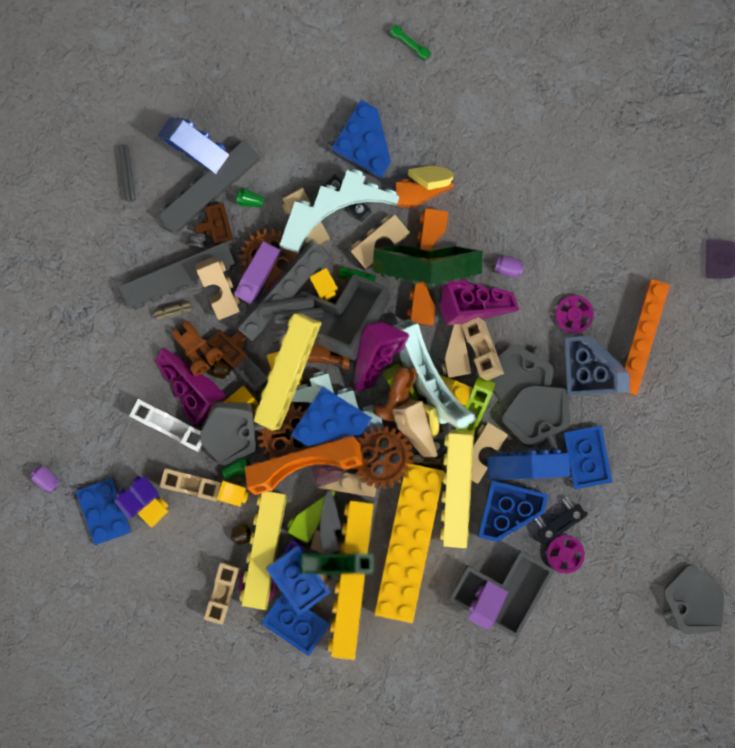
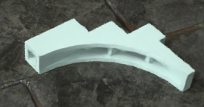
(353, 191)
(320, 380)
(428, 381)

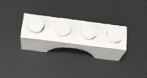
(167, 424)

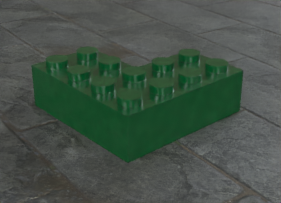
(427, 266)

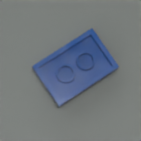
(587, 457)
(102, 513)
(299, 589)
(299, 630)

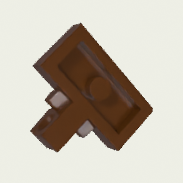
(216, 224)
(230, 346)

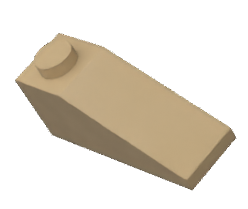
(456, 356)
(414, 425)

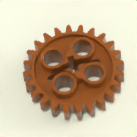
(256, 243)
(269, 442)
(391, 471)

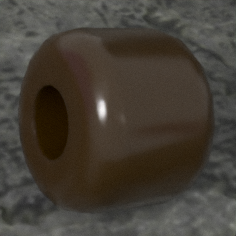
(220, 369)
(241, 534)

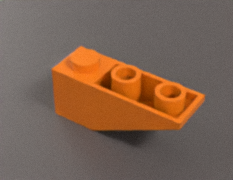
(414, 194)

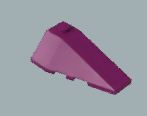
(466, 301)
(375, 351)
(195, 392)

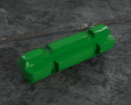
(344, 272)

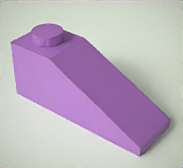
(257, 273)

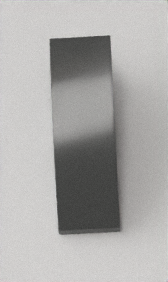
(329, 523)

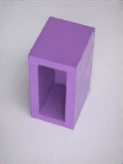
(487, 606)

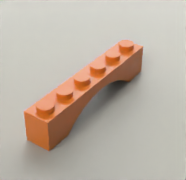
(434, 226)
(645, 332)
(266, 475)

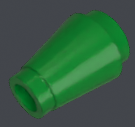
(247, 198)
(236, 468)

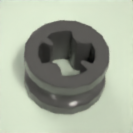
(196, 241)

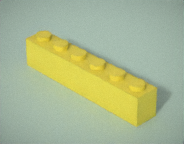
(286, 371)
(458, 488)
(264, 550)

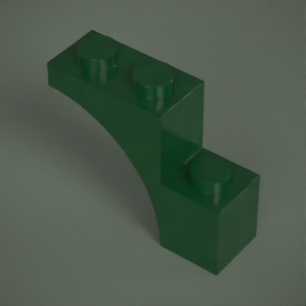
(336, 564)

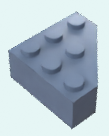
(593, 368)

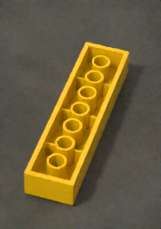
(409, 543)
(350, 586)

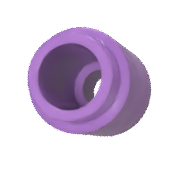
(509, 267)
(44, 479)

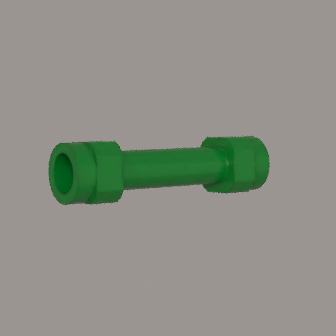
(397, 32)

